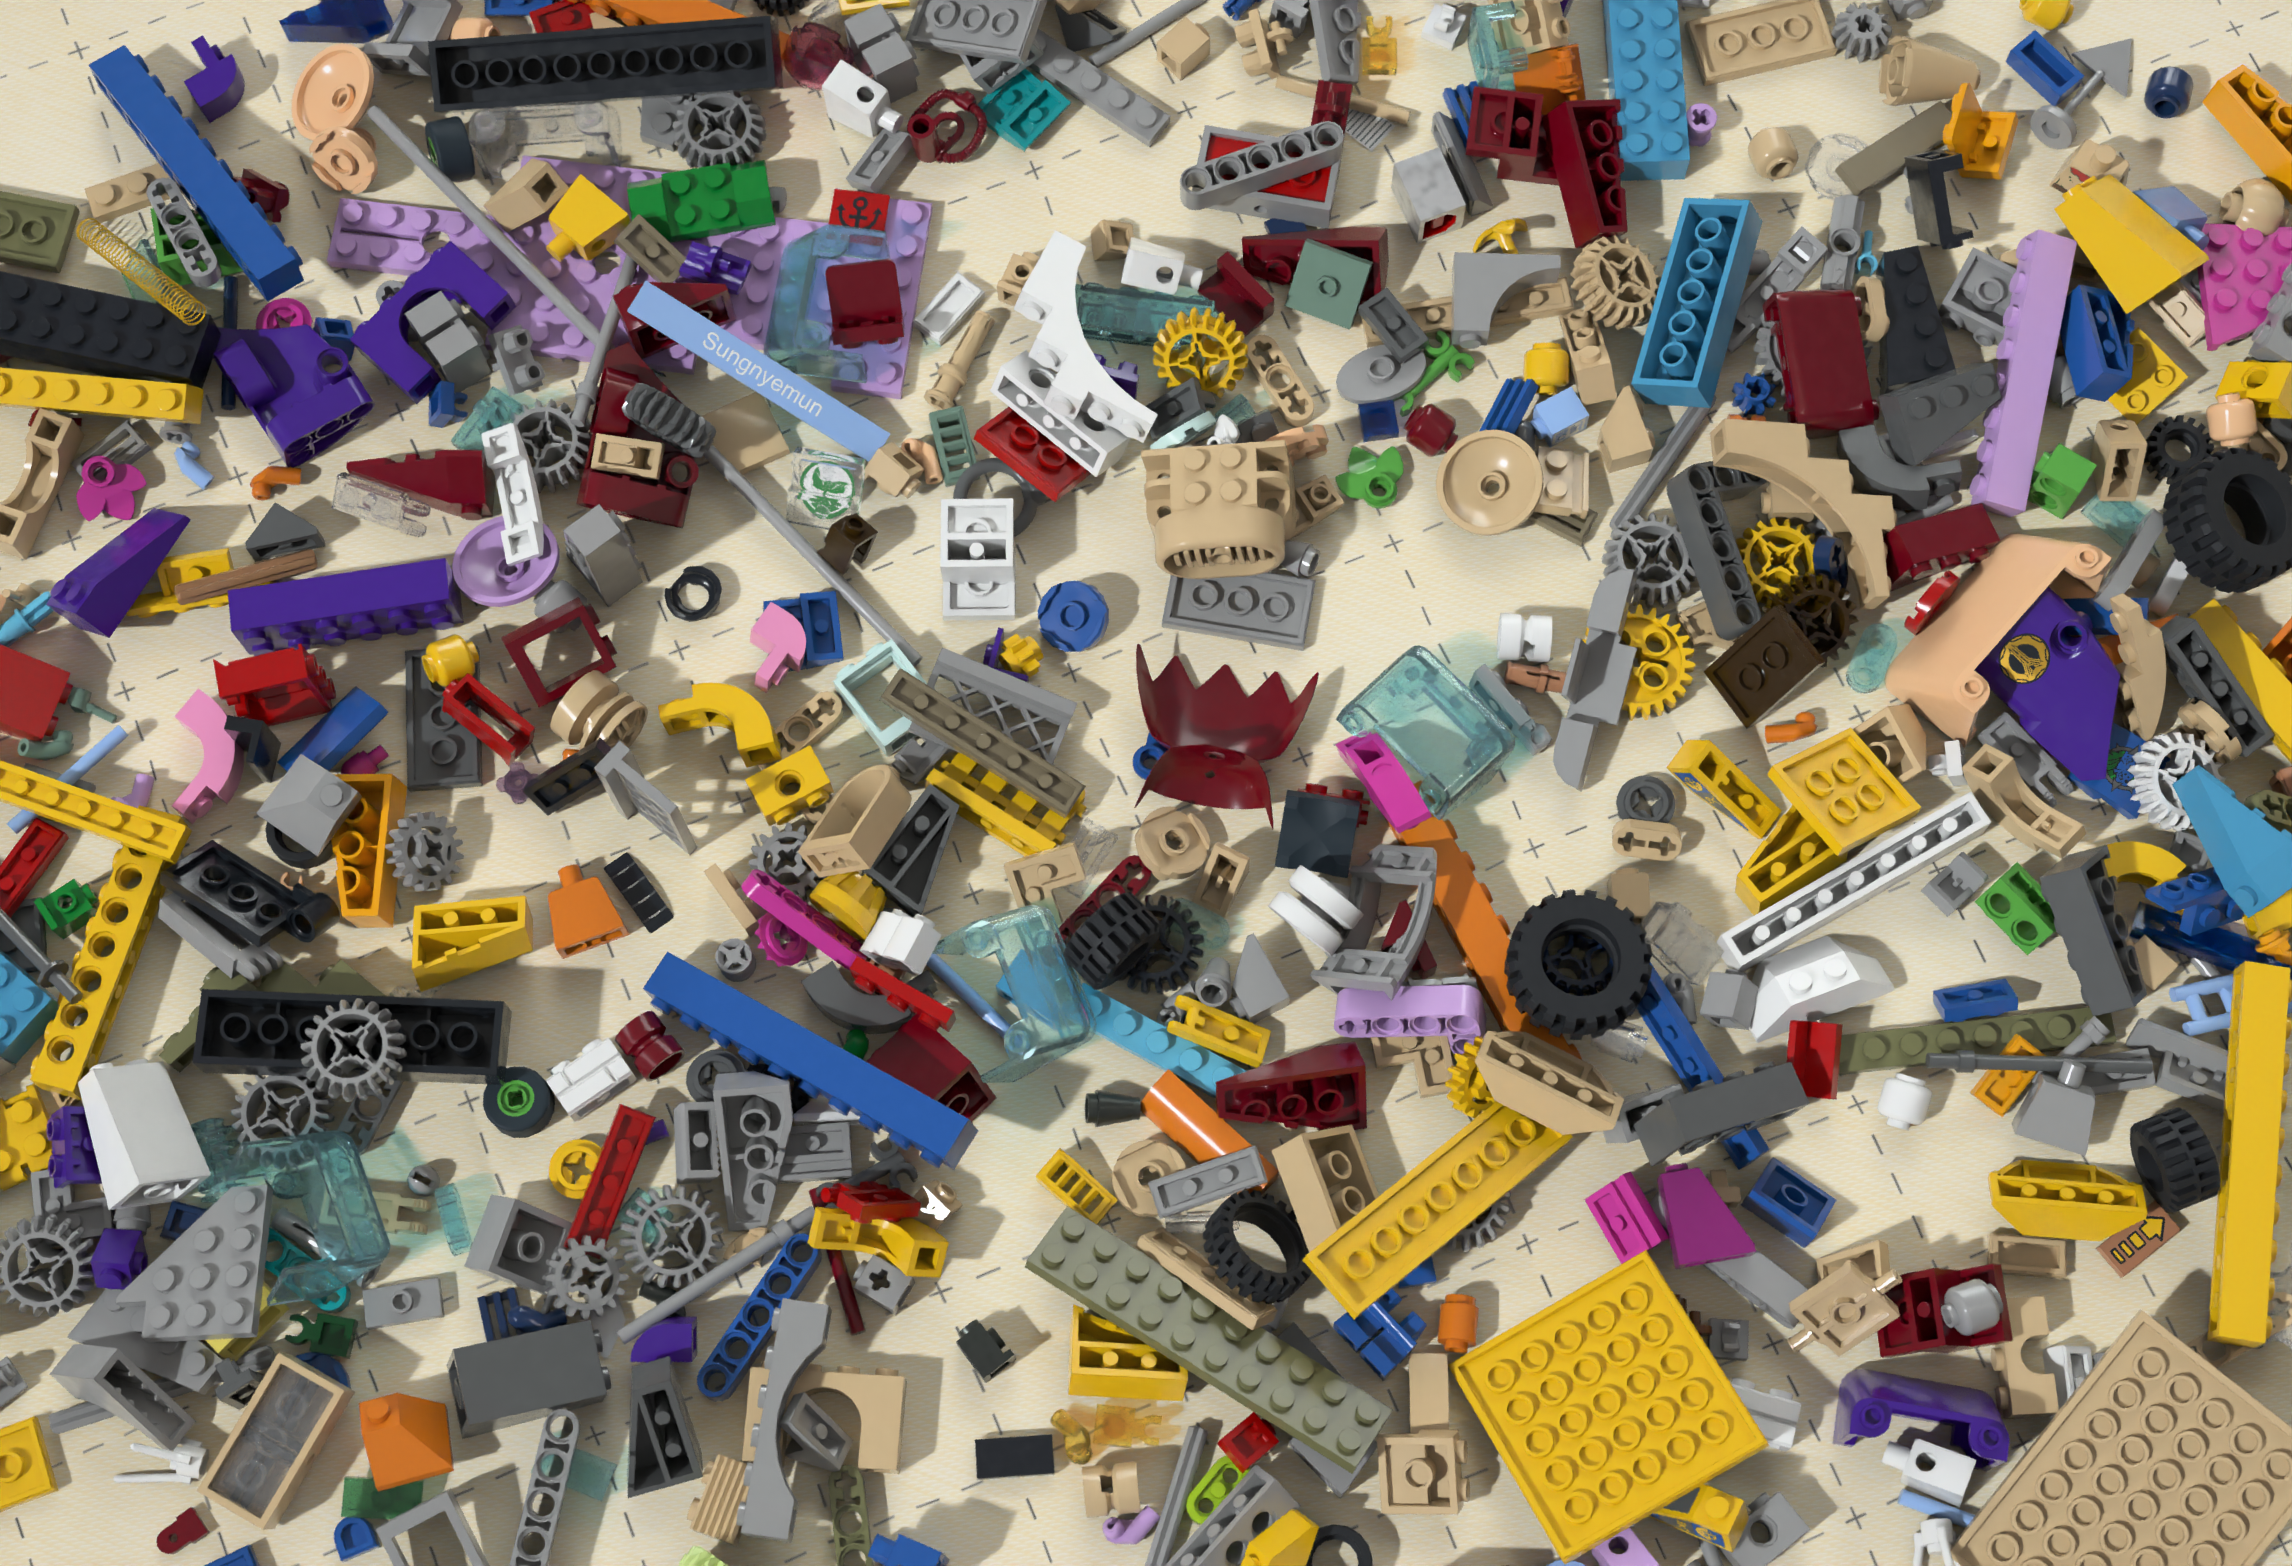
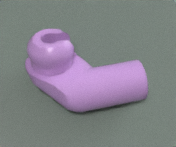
(140, 792)
(1130, 1531)

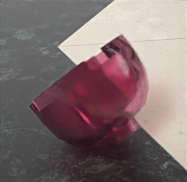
(813, 54)

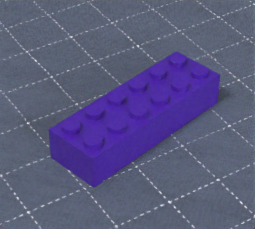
(346, 607)

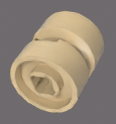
(1125, 1489)

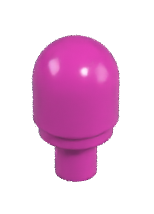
(365, 763)

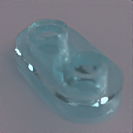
(1871, 660)

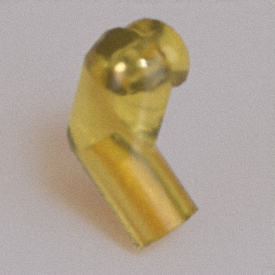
(1075, 1437)

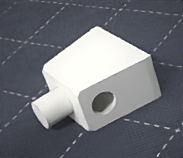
(859, 101)
(1146, 258)
(1948, 1475)

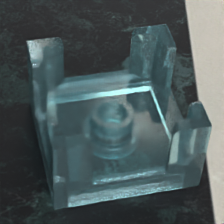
(1484, 50)

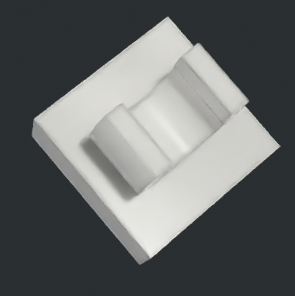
(1443, 26)
(1949, 764)

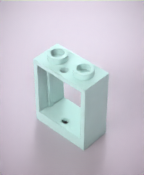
(853, 676)

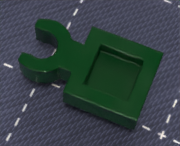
(329, 1335)

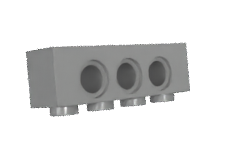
(2270, 337)
(1237, 1520)

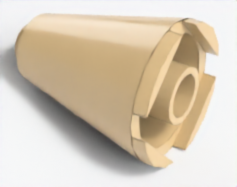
(1923, 73)

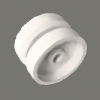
(1319, 905)

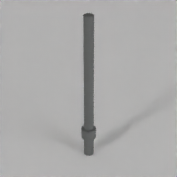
(1967, 1061)

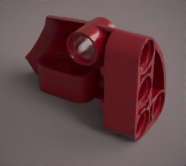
(649, 500)

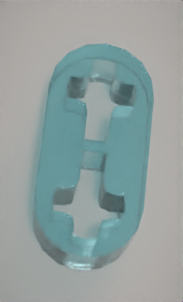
(1207, 919)
(453, 1219)

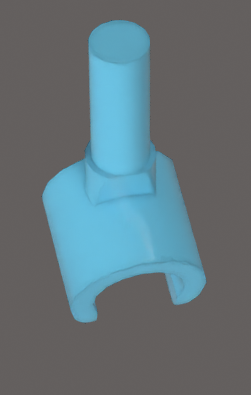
(1866, 255)

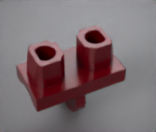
(1332, 105)
(269, 194)

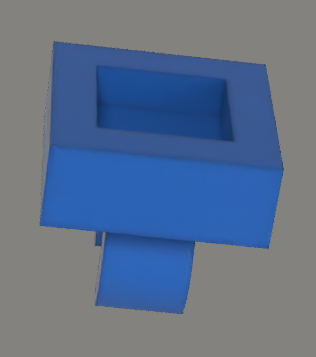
(442, 405)

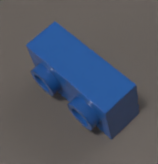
(2044, 68)

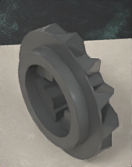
(1650, 789)
(701, 1072)

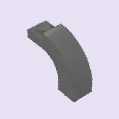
(1880, 475)
(858, 1010)

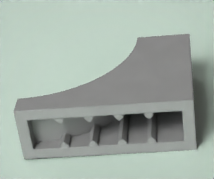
(1485, 283)
(118, 1385)

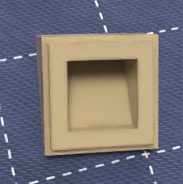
(1111, 240)

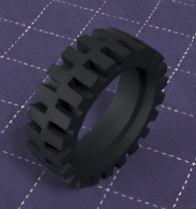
(1235, 1262)

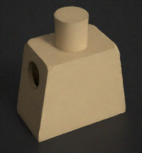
(2121, 447)

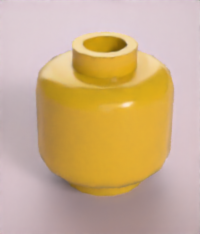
(2046, 13)
(1547, 367)
(449, 659)

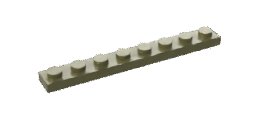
(1984, 1036)

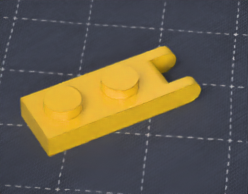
(1220, 1032)

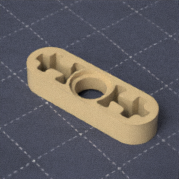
(1300, 396)

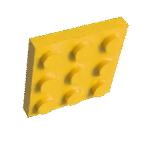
(1844, 791)

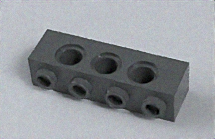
(2209, 679)

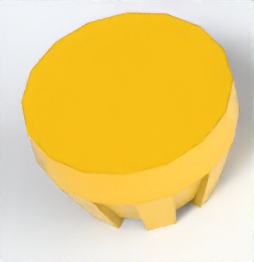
(849, 902)

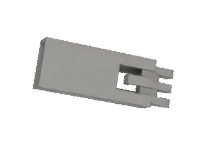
(218, 941)

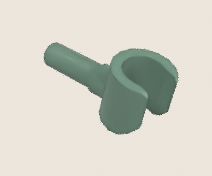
(79, 702)

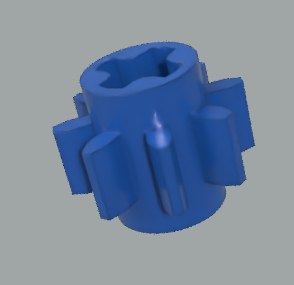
(1755, 385)

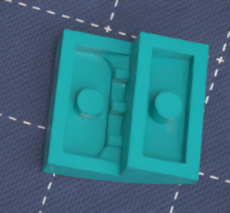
(1023, 109)

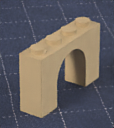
(877, 1397)

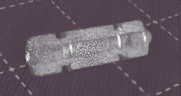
(1192, 1222)

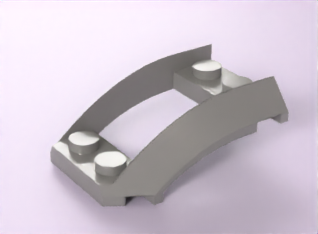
(1375, 970)

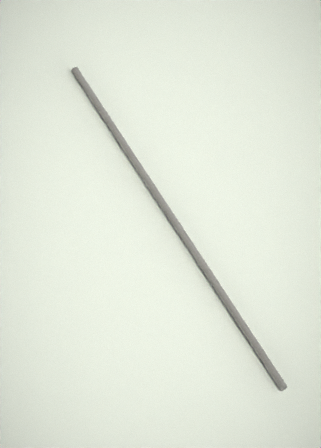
(756, 499)

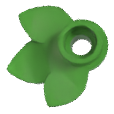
(1370, 473)

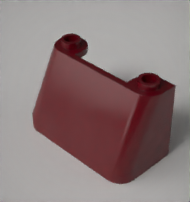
(1822, 360)

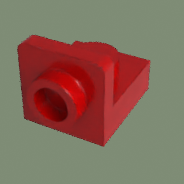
(1249, 1442)

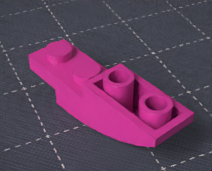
(1385, 780)

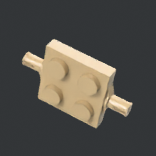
(1844, 1309)

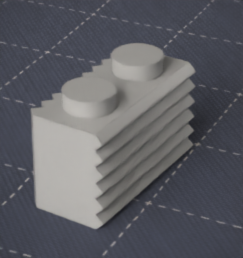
(696, 1143)

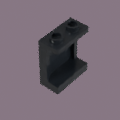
(1930, 198)

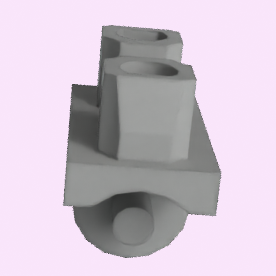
(516, 360)

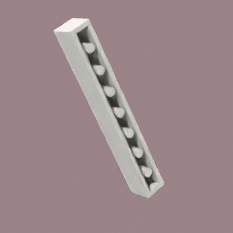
(1853, 883)

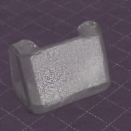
(501, 130)

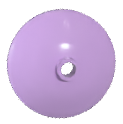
(484, 573)

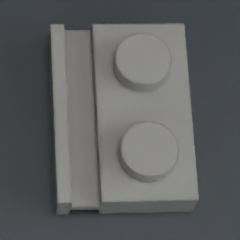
(817, 1153)

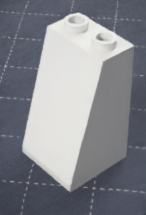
(140, 1135)

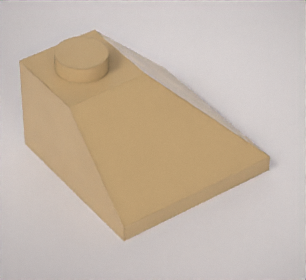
(1896, 741)

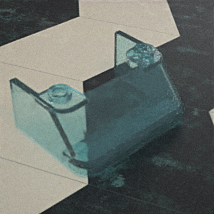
(790, 336)
(1042, 984)
(338, 1203)

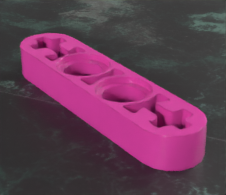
(802, 918)

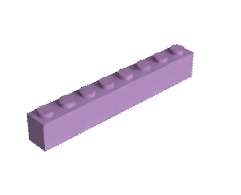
(2023, 373)

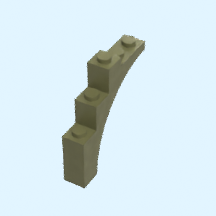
(335, 979)

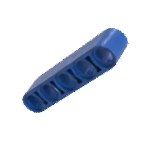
(741, 1327)

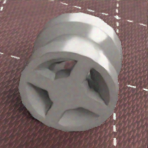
(730, 954)

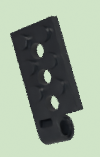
(298, 911)

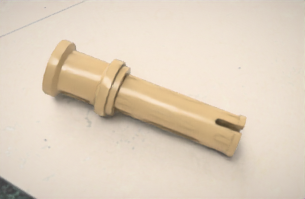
(953, 374)

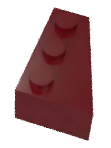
(1938, 544)

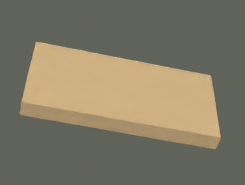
(1759, 39)

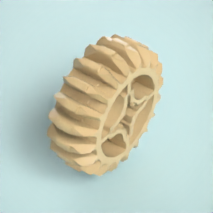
(1615, 282)

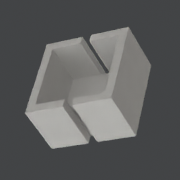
(882, 52)
(450, 341)

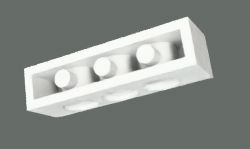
(1091, 443)

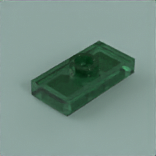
(364, 1501)

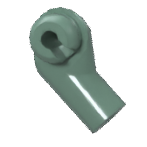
(44, 751)

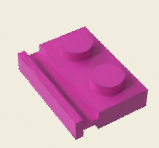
(1626, 1217)

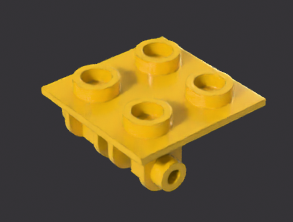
(2152, 379)

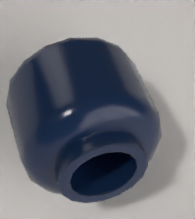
(2168, 92)

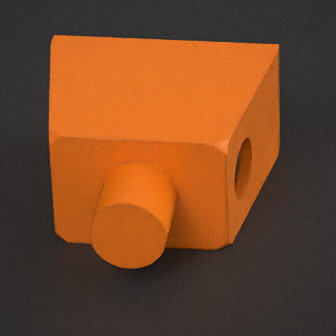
(582, 914)

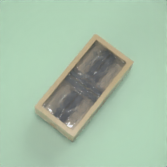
(276, 1441)

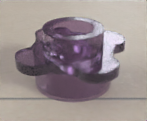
(507, 783)

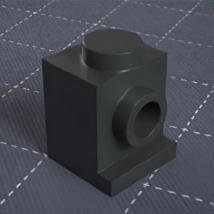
(984, 1350)

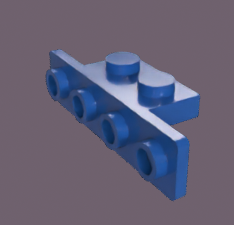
(2201, 897)

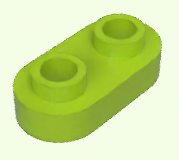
(1212, 1488)

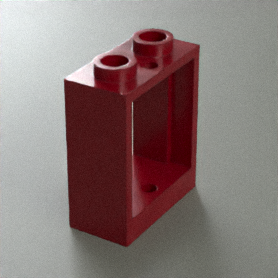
(543, 625)

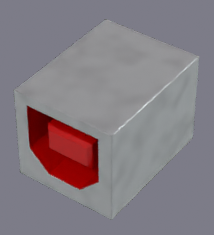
(1428, 195)

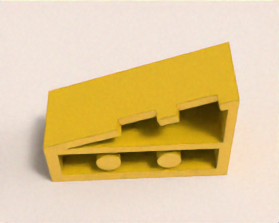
(1785, 863)
(468, 937)

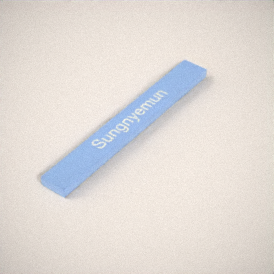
(757, 371)

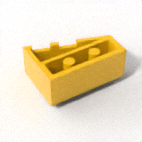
(1117, 1364)

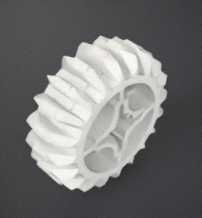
(2155, 785)

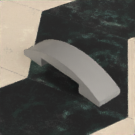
(1783, 274)

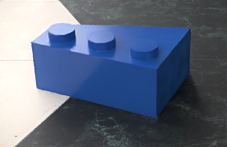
(2096, 342)

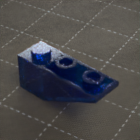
(339, 22)

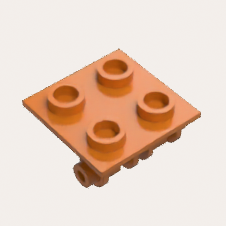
(1554, 74)

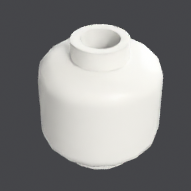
(1904, 1101)

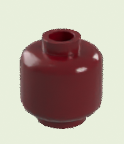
(1430, 430)

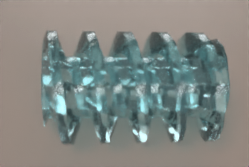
(215, 1148)

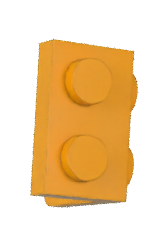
(1979, 136)

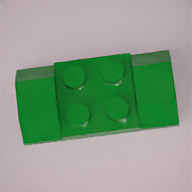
(704, 201)

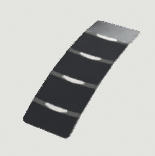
(638, 892)

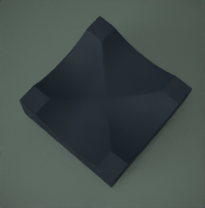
(1317, 833)

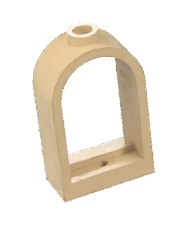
(857, 822)

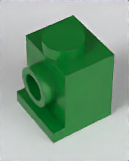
(68, 920)

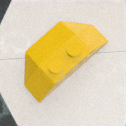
(2065, 1200)

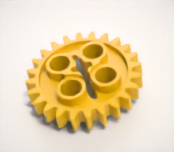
(1637, 632)

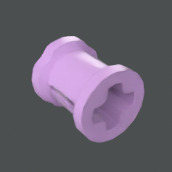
(1700, 122)

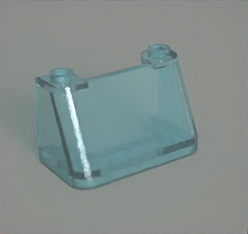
(1433, 726)

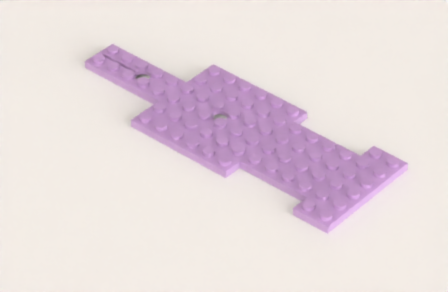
(592, 291)

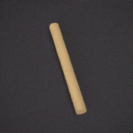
(1357, 103)

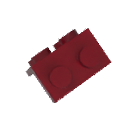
(865, 303)

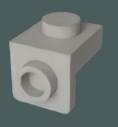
(1955, 884)

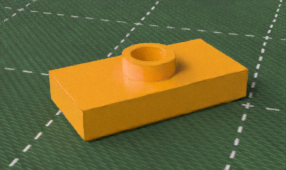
(2002, 1087)

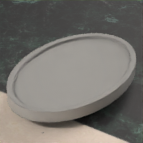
(1378, 376)

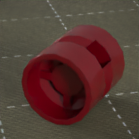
(646, 1041)

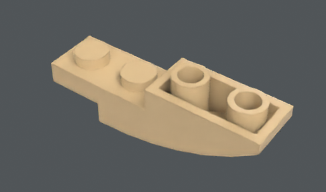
(2142, 668)

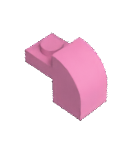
(785, 642)

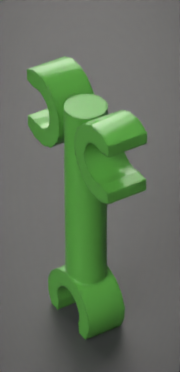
(1443, 357)

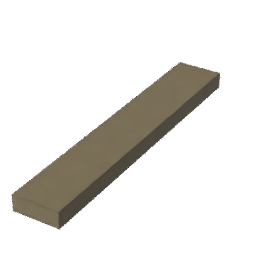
(982, 743)

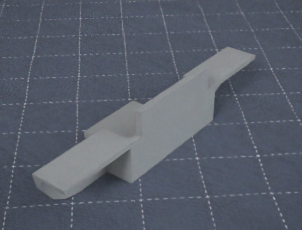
(1596, 677)

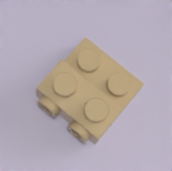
(1536, 27)
(1422, 1472)

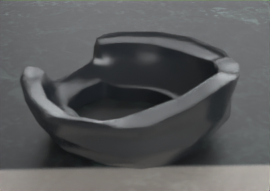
(695, 576)

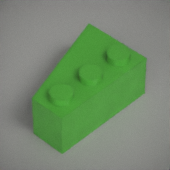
(169, 260)

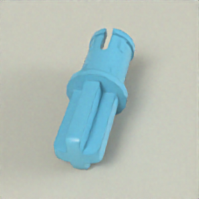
(24, 620)

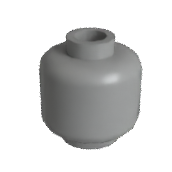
(554, 596)
(1972, 1307)

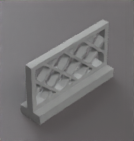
(1005, 689)
(633, 793)

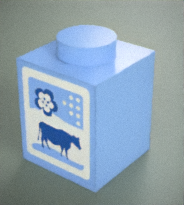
(1559, 417)

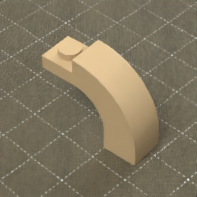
(2015, 807)

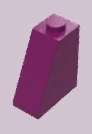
(1698, 1220)

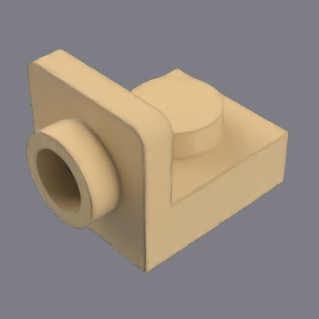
(937, 1203)

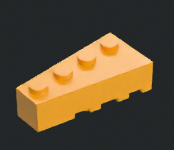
(2257, 122)
(363, 875)

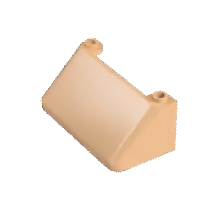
(1940, 661)

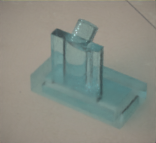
(487, 415)

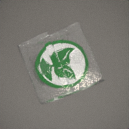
(824, 487)

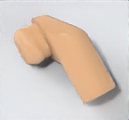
(925, 456)

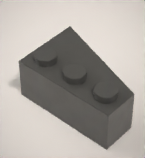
(914, 851)

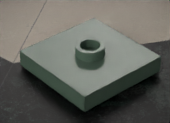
(1328, 283)

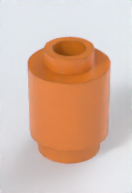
(1458, 1323)

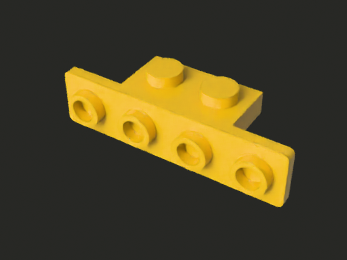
(179, 570)

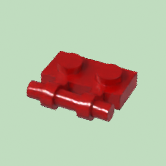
(871, 1201)

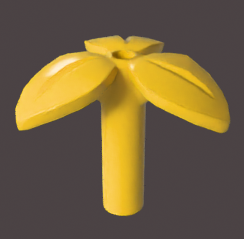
(1501, 233)

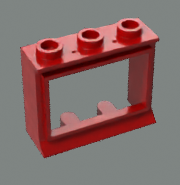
(276, 686)

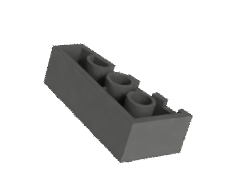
(1720, 1110)

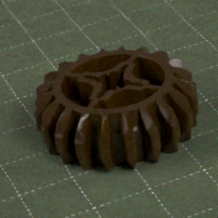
(1827, 595)

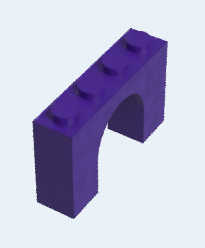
(385, 335)

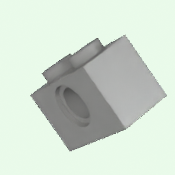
(1782, 1525)

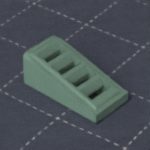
(947, 418)

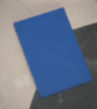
(337, 731)

